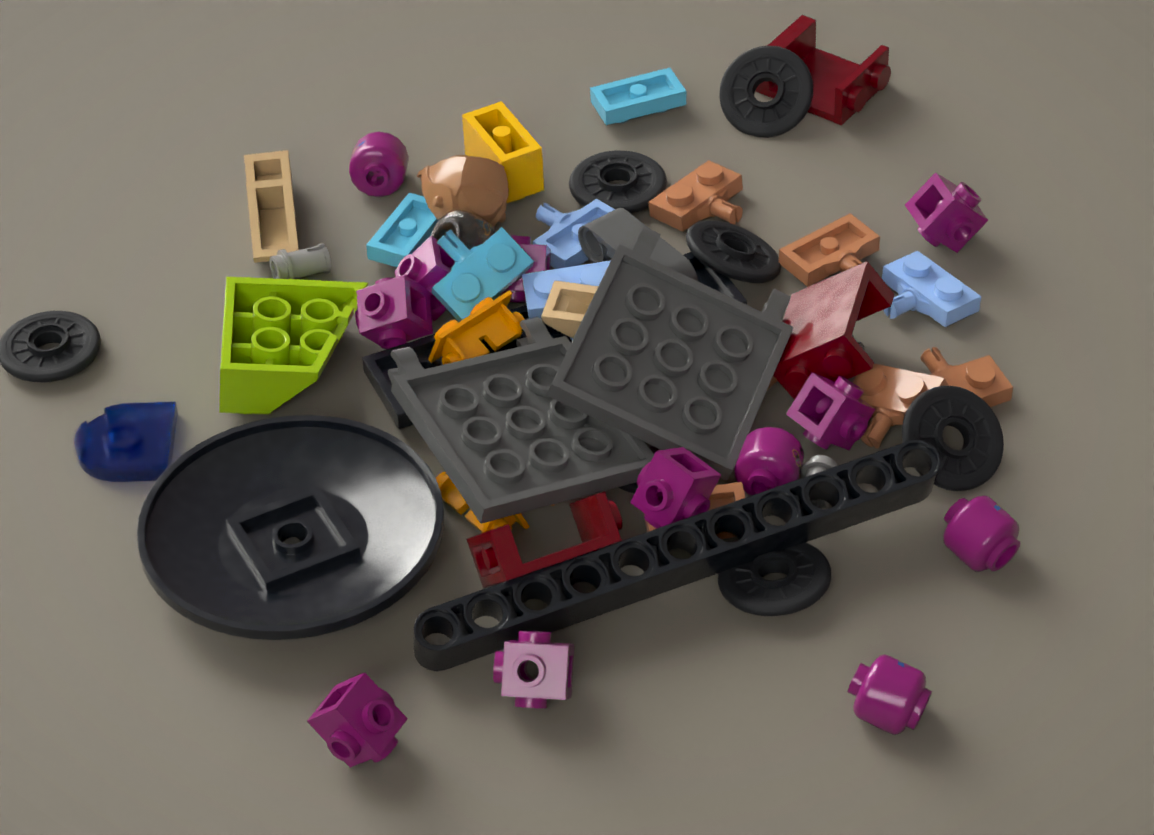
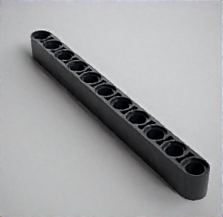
(665, 572)

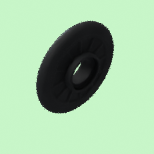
(781, 112)
(643, 177)
(733, 251)
(77, 348)
(975, 421)
(805, 582)

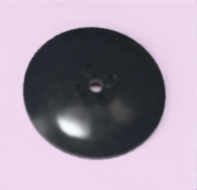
(339, 485)

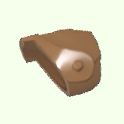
(466, 185)

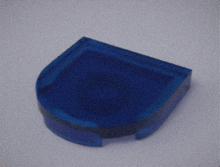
(128, 442)

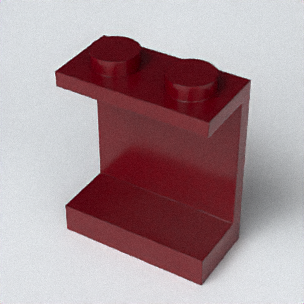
(838, 83)
(824, 325)
(498, 556)

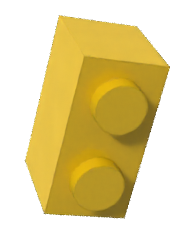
(499, 136)

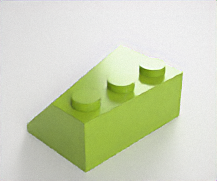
(279, 338)

